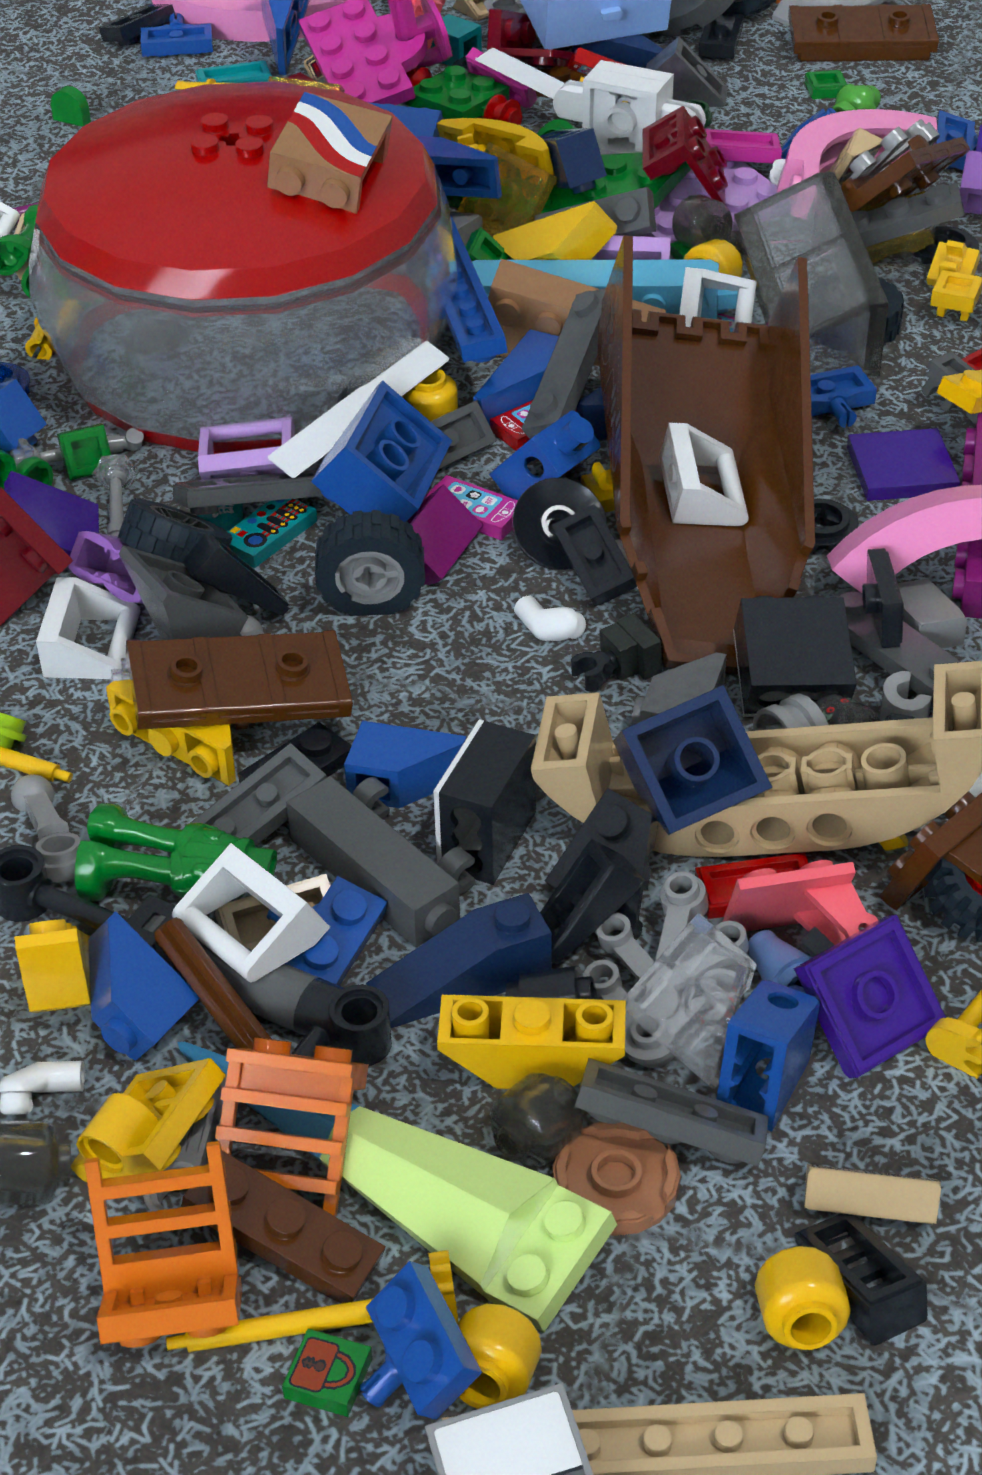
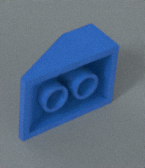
(283, 28)
(383, 458)

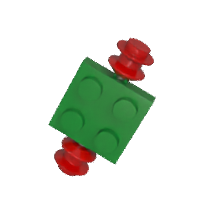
(463, 95)

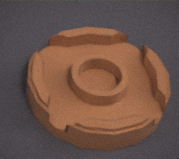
(634, 1196)

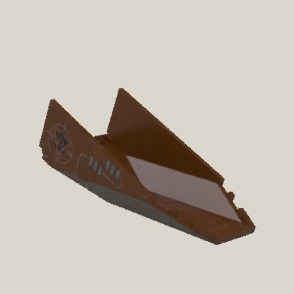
(742, 391)

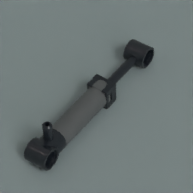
(287, 996)

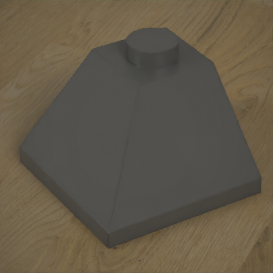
(178, 601)

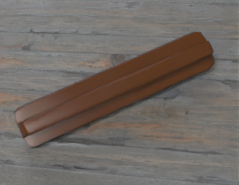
(209, 984)

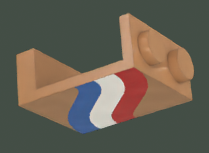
(328, 151)

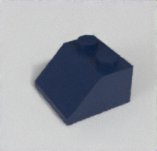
(692, 760)

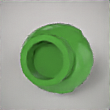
(857, 98)

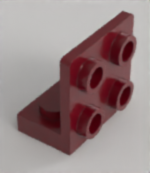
(514, 36)
(682, 139)
(26, 556)

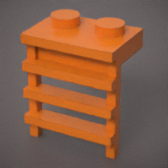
(295, 1082)
(166, 1288)

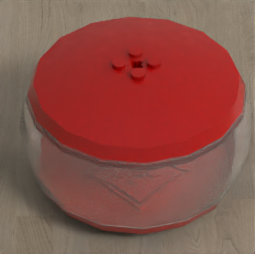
(218, 301)

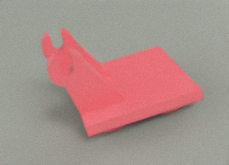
(813, 896)

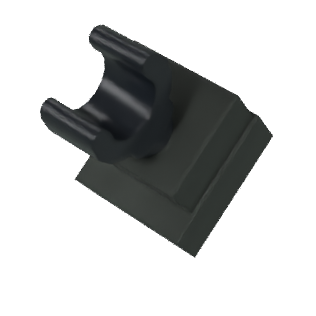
(624, 649)

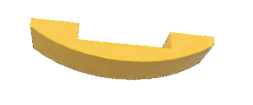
(504, 134)

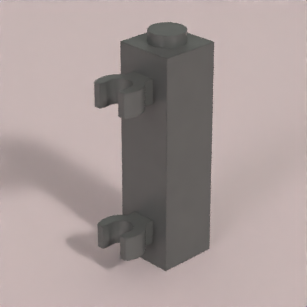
(355, 843)

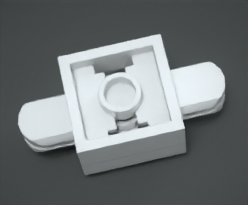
(617, 123)

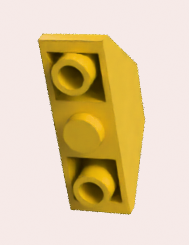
(562, 236)
(202, 747)
(54, 966)
(518, 1036)

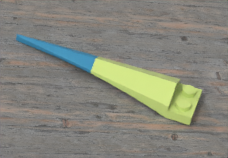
(502, 1223)

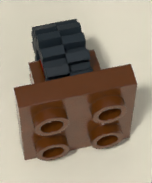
(947, 866)

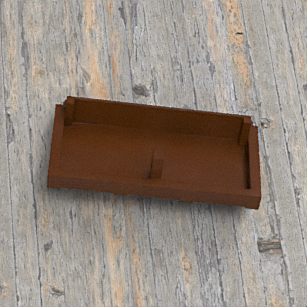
(863, 32)
(905, 175)
(237, 680)

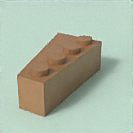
(537, 301)

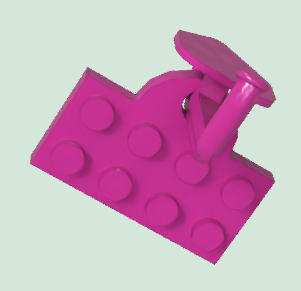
(374, 52)

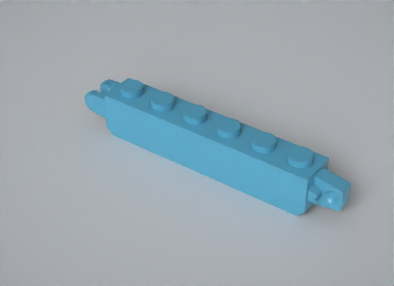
(654, 281)

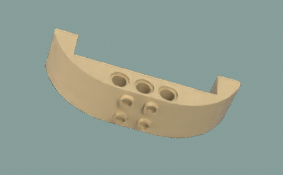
(828, 781)

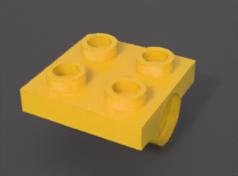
(147, 1121)

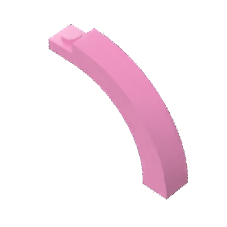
(235, 18)
(823, 139)
(911, 531)

